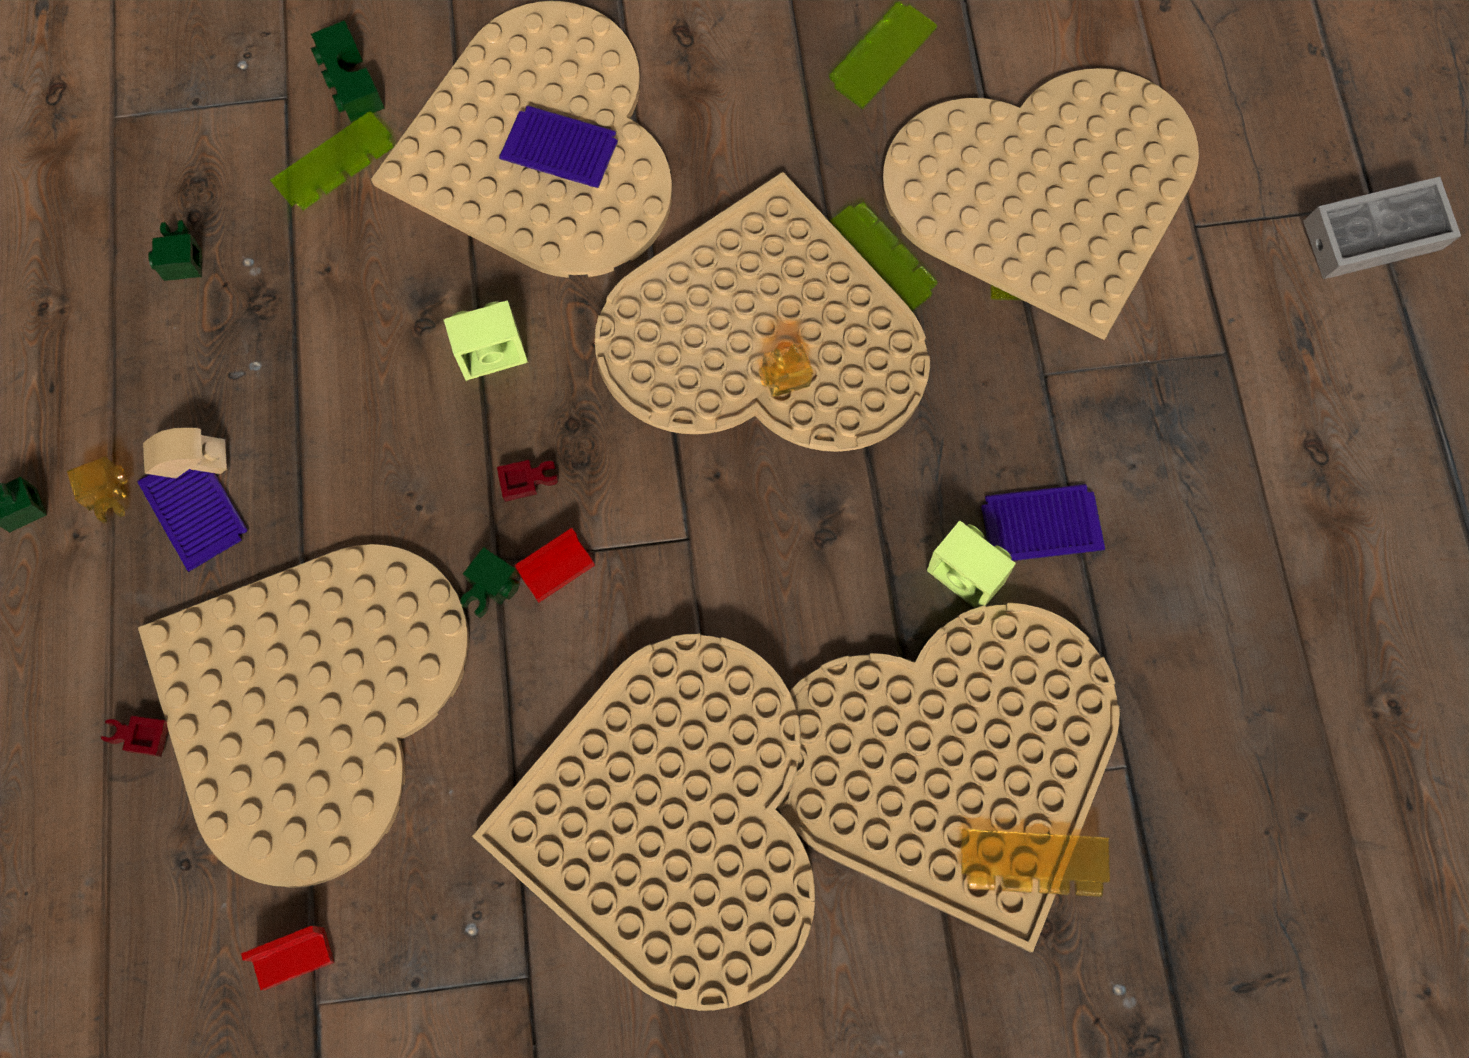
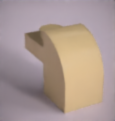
(181, 449)

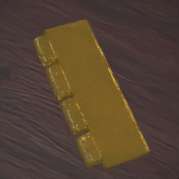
(1031, 856)

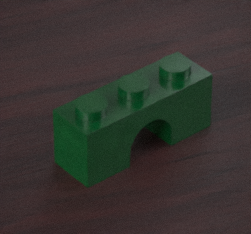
(338, 53)

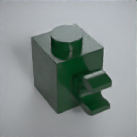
(175, 254)
(19, 504)
(489, 578)

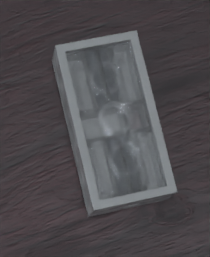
(1381, 227)

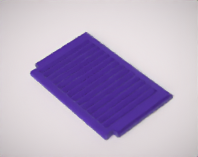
(560, 146)
(194, 514)
(1044, 522)

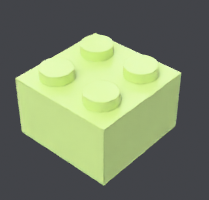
(485, 340)
(970, 565)

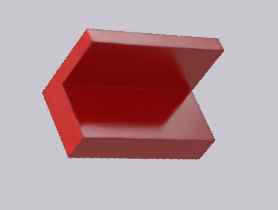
(554, 565)
(290, 956)

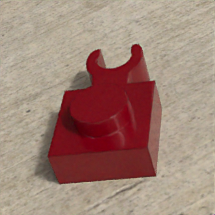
(520, 479)
(142, 735)

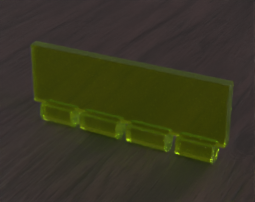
(881, 53)
(326, 162)
(875, 247)

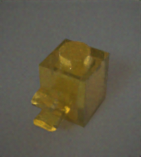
(786, 370)
(99, 486)

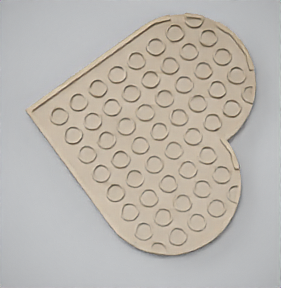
(563, 63)
(1050, 194)
(767, 273)
(298, 702)
(983, 732)
(664, 824)

